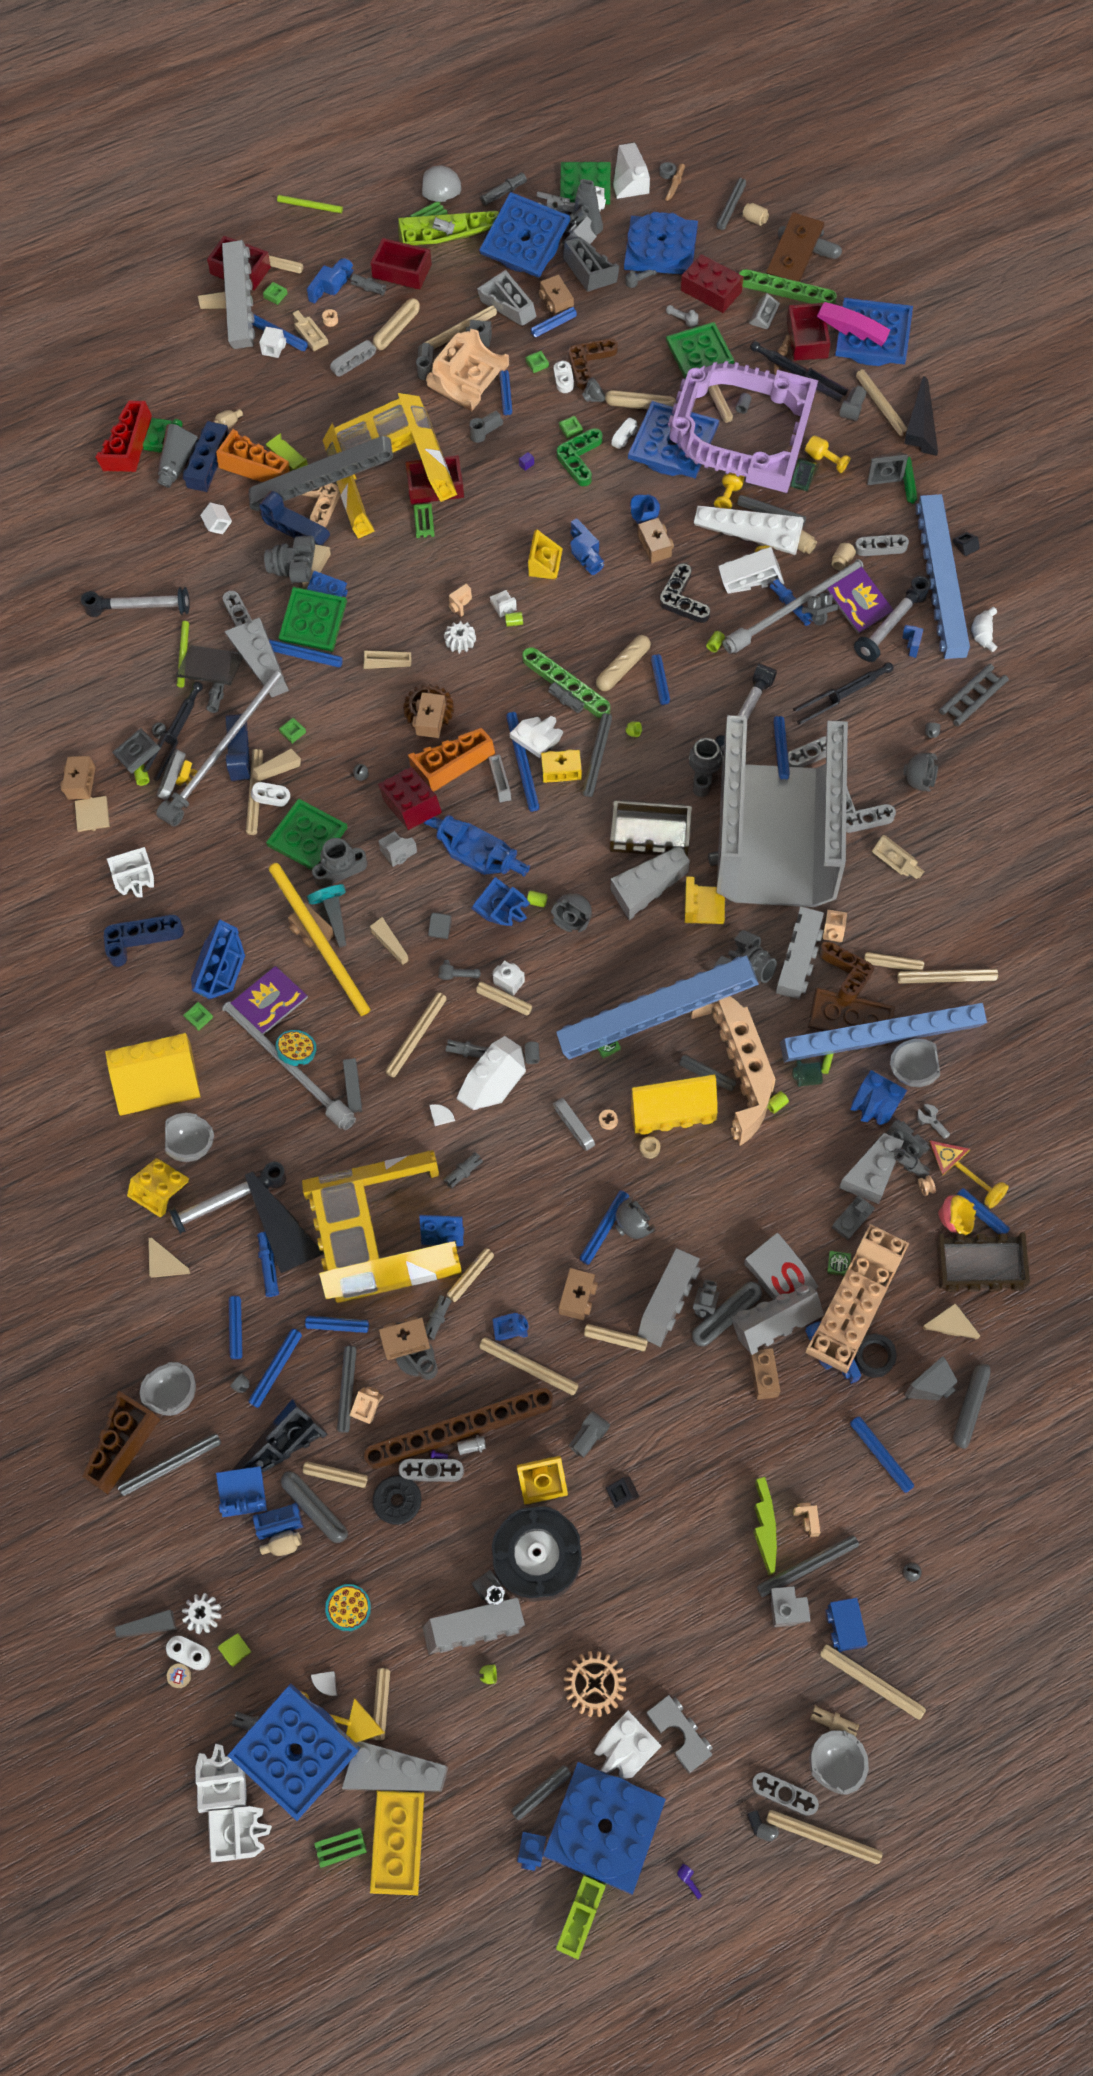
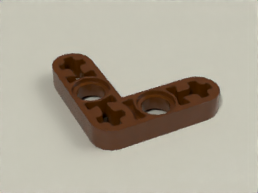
(584, 356)
(860, 972)

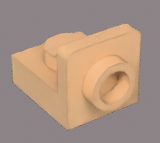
(459, 598)
(835, 925)
(366, 1404)
(811, 1522)

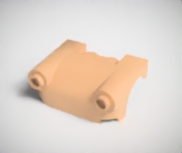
(465, 369)

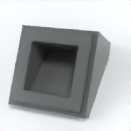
(440, 925)

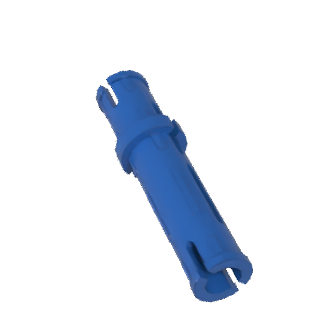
(786, 597)
(268, 1265)

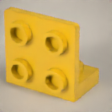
(703, 904)
(155, 1186)

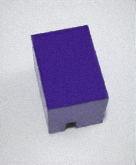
(526, 461)

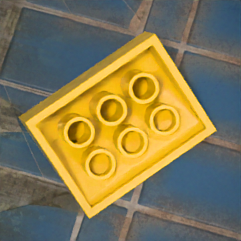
(153, 1074)
(674, 1104)

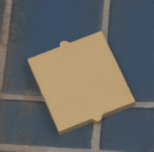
(92, 813)

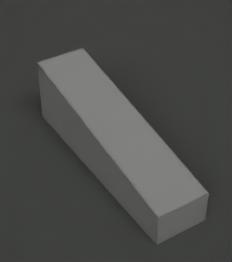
(500, 778)

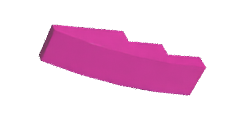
(854, 322)

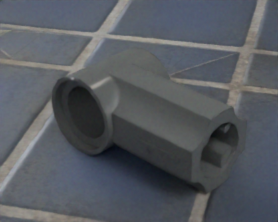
(425, 360)
(852, 407)
(481, 426)
(592, 1430)
(489, 1588)

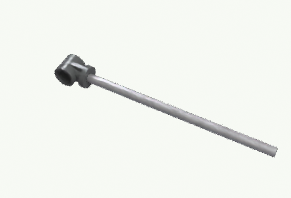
(172, 812)

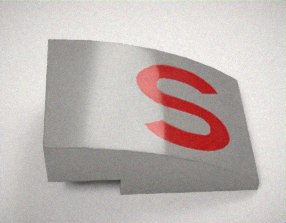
(778, 1268)

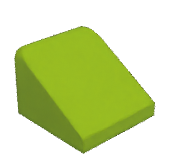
(234, 1650)

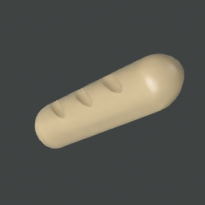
(396, 324)
(636, 400)
(623, 663)

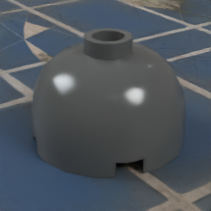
(921, 771)
(572, 912)
(633, 1220)

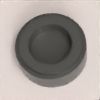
(667, 170)

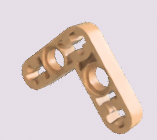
(324, 498)

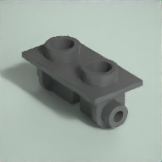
(912, 1144)

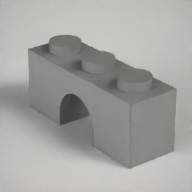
(668, 1715)

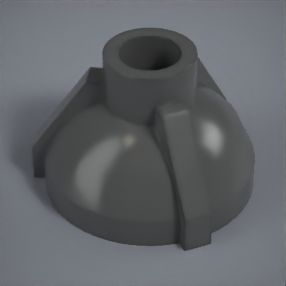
(593, 391)

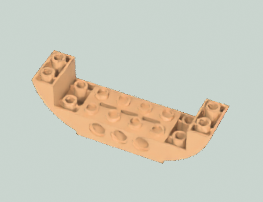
(749, 1062)
(857, 1299)

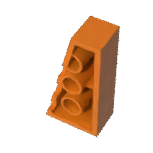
(250, 460)
(452, 758)

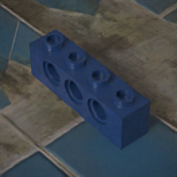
(204, 459)

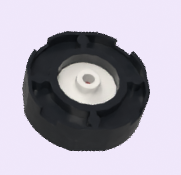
(531, 1532)

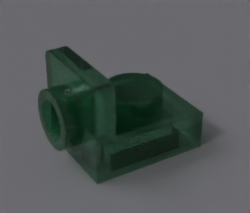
(807, 1073)

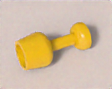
(818, 448)
(731, 483)

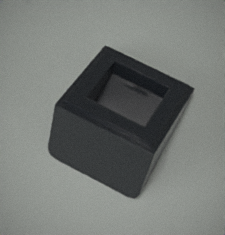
(967, 543)
(622, 1492)

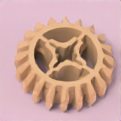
(609, 1699)

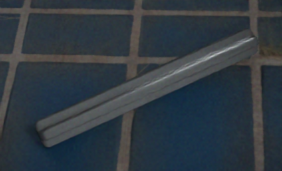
(597, 755)
(169, 1464)
(808, 1565)

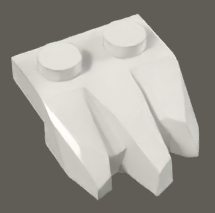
(537, 735)
(131, 871)
(626, 1747)
(219, 1782)
(235, 1833)

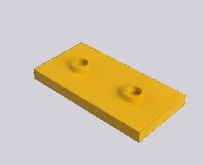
(397, 1843)

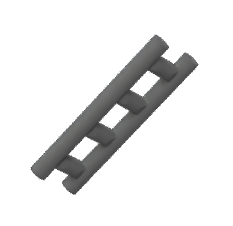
(973, 705)

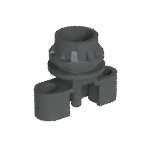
(293, 561)
(704, 759)
(338, 862)
(748, 945)
(418, 1363)

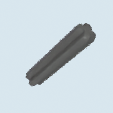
(704, 1070)
(541, 1792)

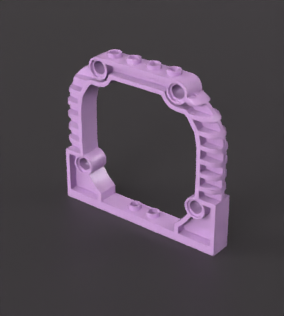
(760, 469)

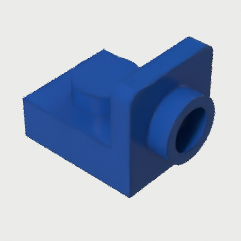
(914, 636)
(510, 1326)
(531, 1851)

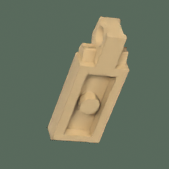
(309, 331)
(897, 857)

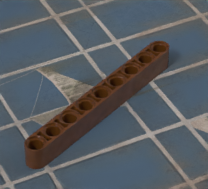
(447, 1427)

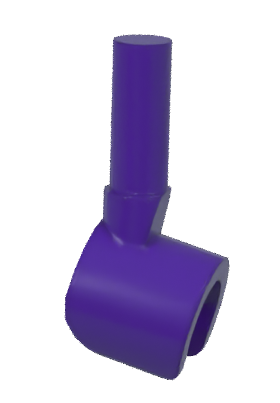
(685, 1874)

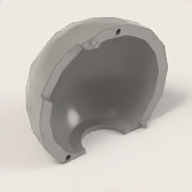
(440, 183)
(915, 1062)
(187, 1137)
(168, 1389)
(839, 1762)

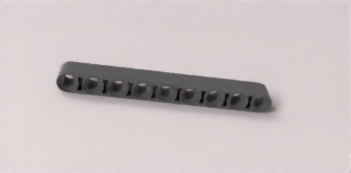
(324, 471)

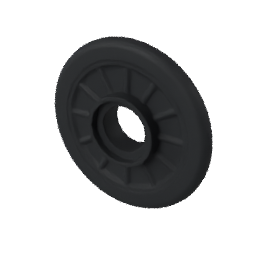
(397, 1514)

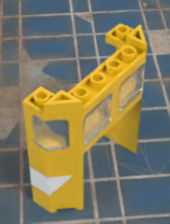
(404, 423)
(350, 1238)

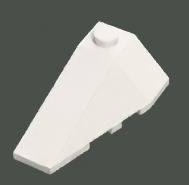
(630, 173)

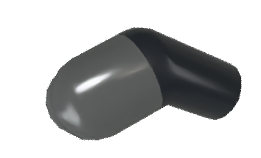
(760, 1829)

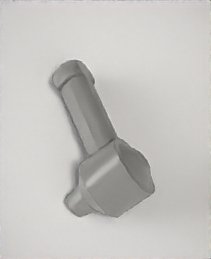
(691, 318)

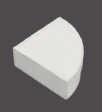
(441, 1114)
(325, 1683)

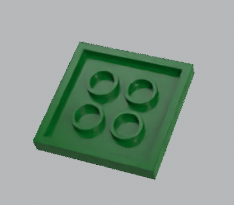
(574, 172)
(699, 348)
(313, 619)
(305, 833)

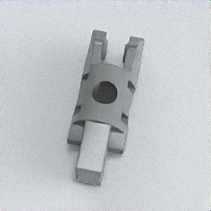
(564, 204)

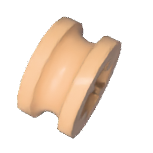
(333, 318)
(603, 1115)
(927, 1185)

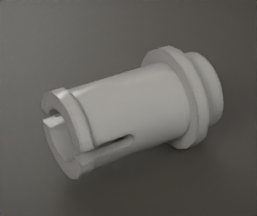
(443, 226)
(471, 1445)

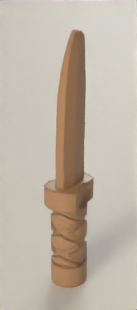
(676, 181)
(783, 350)

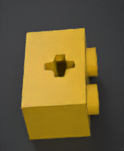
(561, 766)

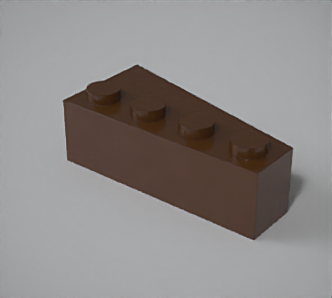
(119, 1442)

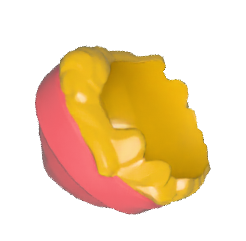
(957, 1214)

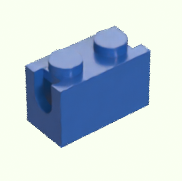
(846, 1624)

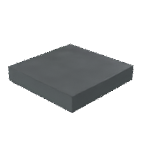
(136, 750)

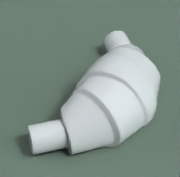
(983, 628)

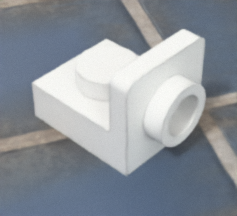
(503, 603)

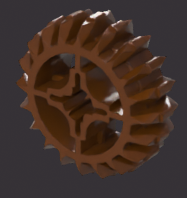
(410, 703)

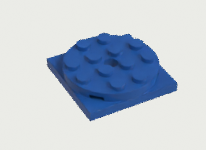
(519, 219)
(671, 254)
(867, 352)
(654, 445)
(290, 1777)
(611, 1856)

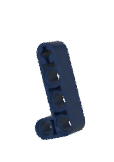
(288, 521)
(238, 751)
(143, 937)

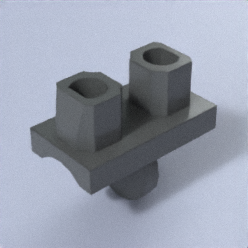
(820, 607)
(706, 1299)

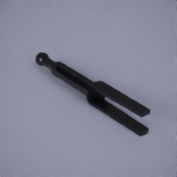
(824, 384)
(843, 691)
(174, 729)

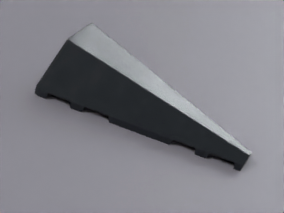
(921, 426)
(286, 1237)
(285, 1435)

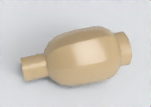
(228, 417)
(282, 1543)

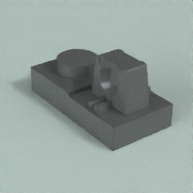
(853, 1217)

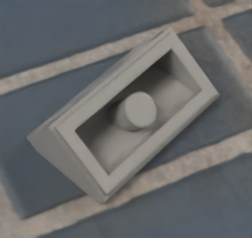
(764, 312)

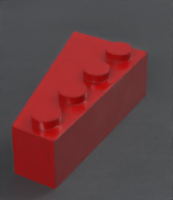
(126, 442)

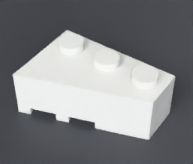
(751, 570)

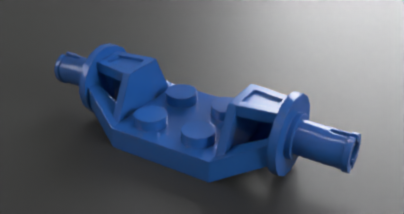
(476, 847)

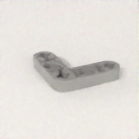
(852, 815)

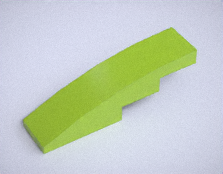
(766, 1534)
(581, 1917)

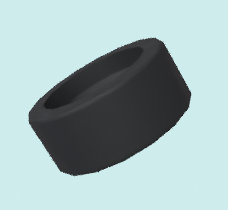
(891, 1351)

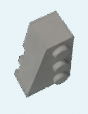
(507, 298)
(873, 1170)

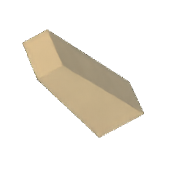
(212, 301)
(320, 558)
(386, 659)
(277, 765)
(387, 938)

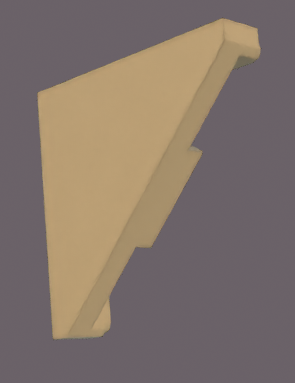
(163, 1263)
(952, 1323)

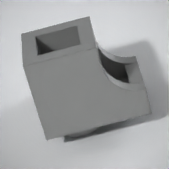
(582, 230)
(396, 848)
(788, 1609)

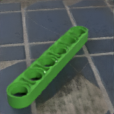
(787, 285)
(568, 680)

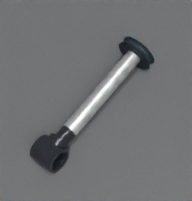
(95, 604)
(868, 647)
(762, 679)
(228, 1196)

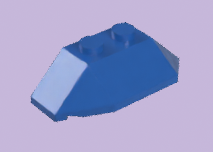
(218, 962)

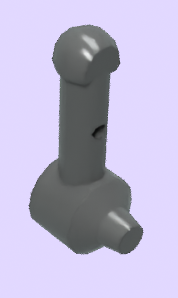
(633, 278)
(447, 972)

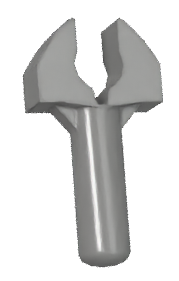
(931, 1119)

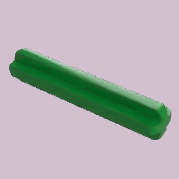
(909, 482)

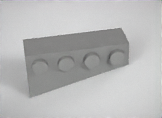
(256, 650)
(648, 881)
(800, 952)
(668, 1297)
(777, 1317)
(473, 1625)
(390, 1770)

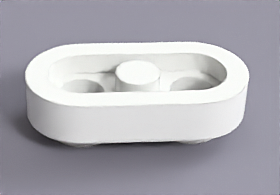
(563, 377)
(622, 435)
(269, 794)
(187, 1653)

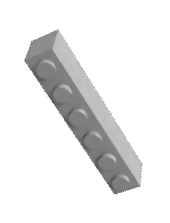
(238, 294)

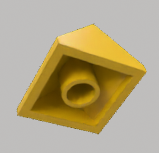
(544, 557)
(542, 1480)

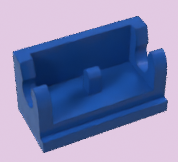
(277, 1521)

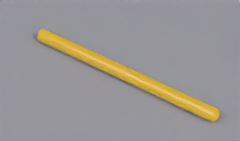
(319, 939)

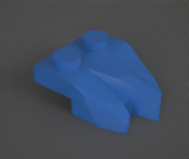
(501, 904)
(877, 1098)

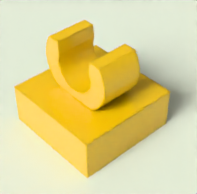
(184, 773)

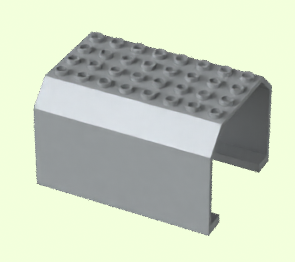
(782, 836)

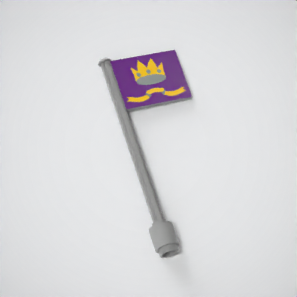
(851, 590)
(265, 1006)

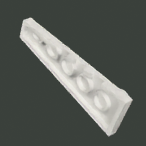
(766, 529)

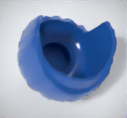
(644, 508)

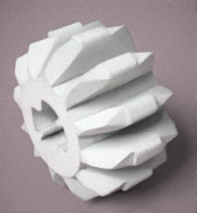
(460, 637)
(192, 1612)

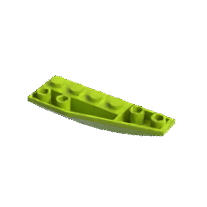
(420, 231)

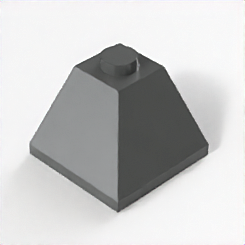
(887, 468)
(934, 1382)

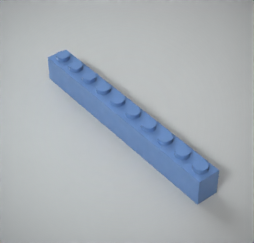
(943, 577)
(657, 1007)
(883, 1032)

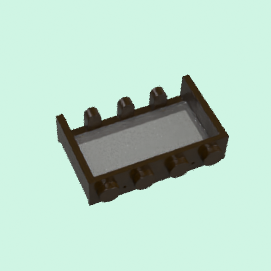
(649, 827)
(983, 1262)

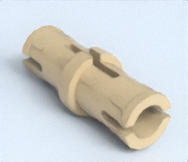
(833, 1721)

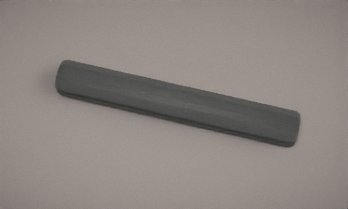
(731, 203)
(762, 507)
(346, 1389)

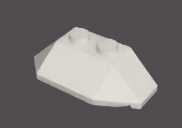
(493, 1075)

